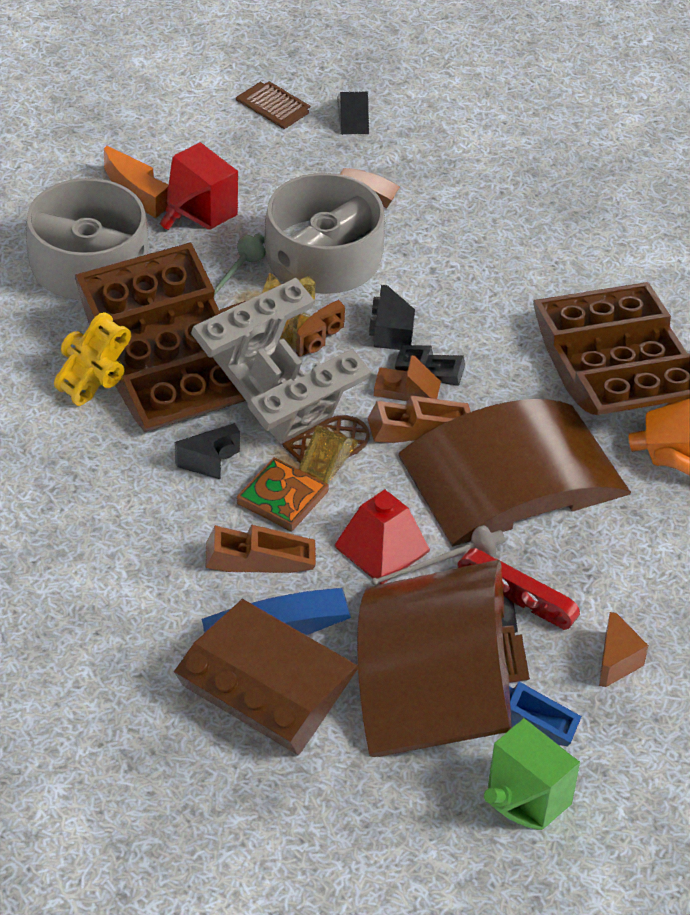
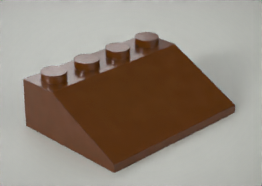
(266, 674)

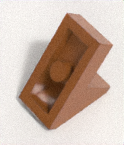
(402, 384)

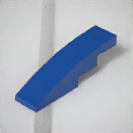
(302, 611)

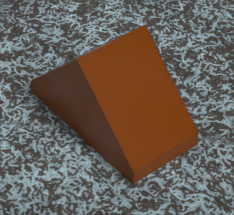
(622, 651)

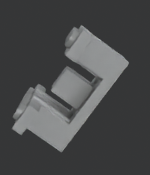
(267, 368)

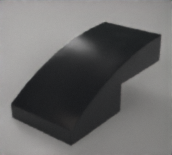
(445, 367)

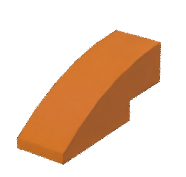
(137, 178)

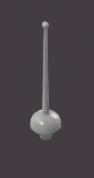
(481, 539)

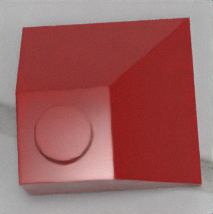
(382, 537)

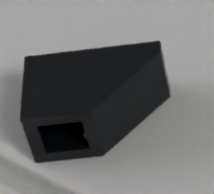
(393, 321)

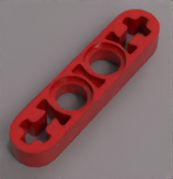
(550, 605)

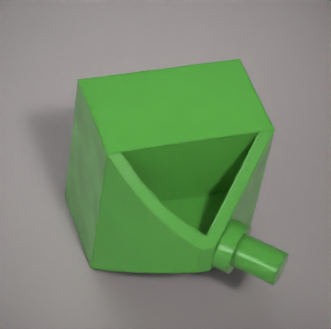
(530, 777)

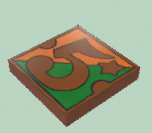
(282, 494)

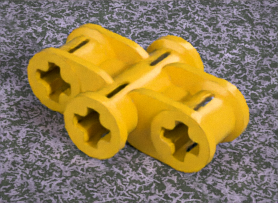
(92, 359)

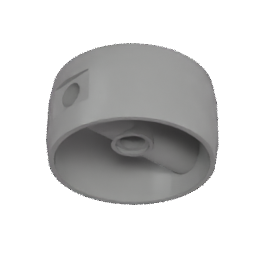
(337, 213)
(69, 236)

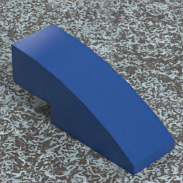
(543, 713)

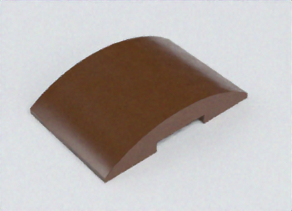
(614, 348)
(163, 364)
(509, 466)
(433, 660)

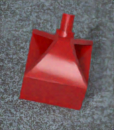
(201, 188)

